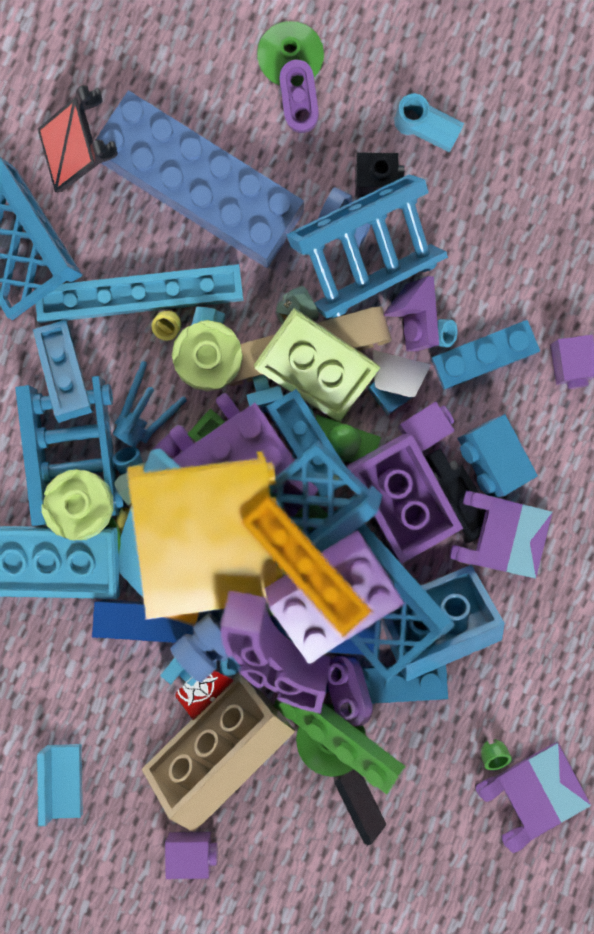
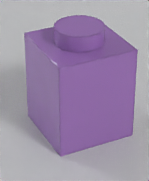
(573, 361)
(428, 425)
(189, 855)

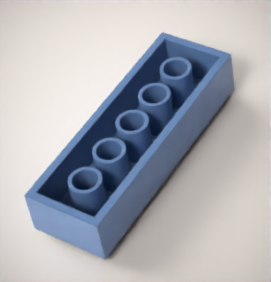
(200, 180)

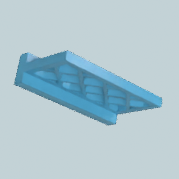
(44, 239)
(339, 523)
(414, 597)

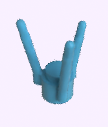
(130, 425)

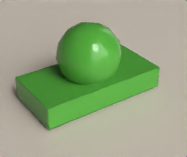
(348, 441)

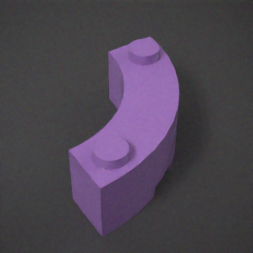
(269, 657)

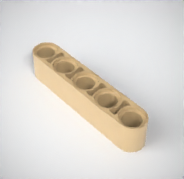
(356, 329)

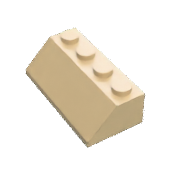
(216, 753)

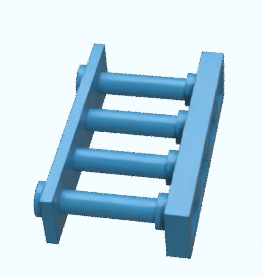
(342, 226)
(36, 439)

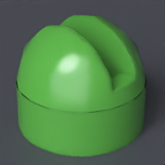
(495, 755)

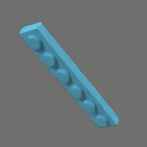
(141, 293)

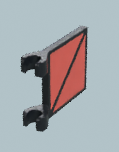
(69, 141)

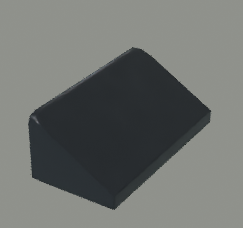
(360, 805)

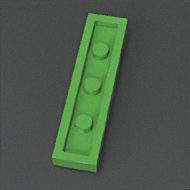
(347, 744)

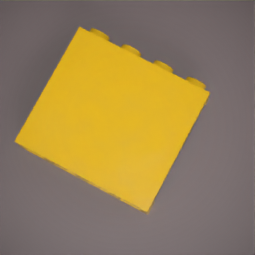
(194, 536)

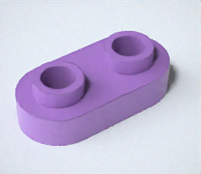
(299, 97)
(349, 690)

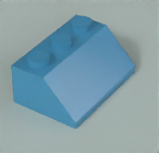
(469, 608)

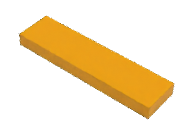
(307, 567)

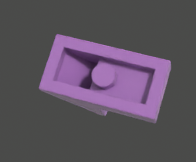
(418, 307)

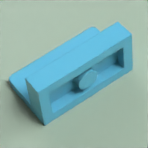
(59, 782)

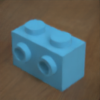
(497, 457)

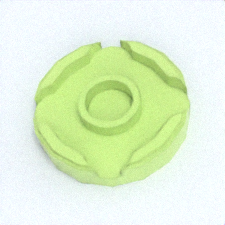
(207, 355)
(77, 505)

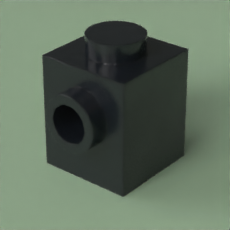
(376, 171)

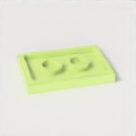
(317, 365)

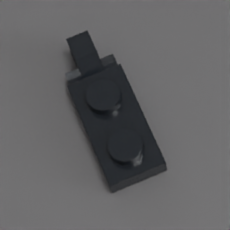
(454, 483)

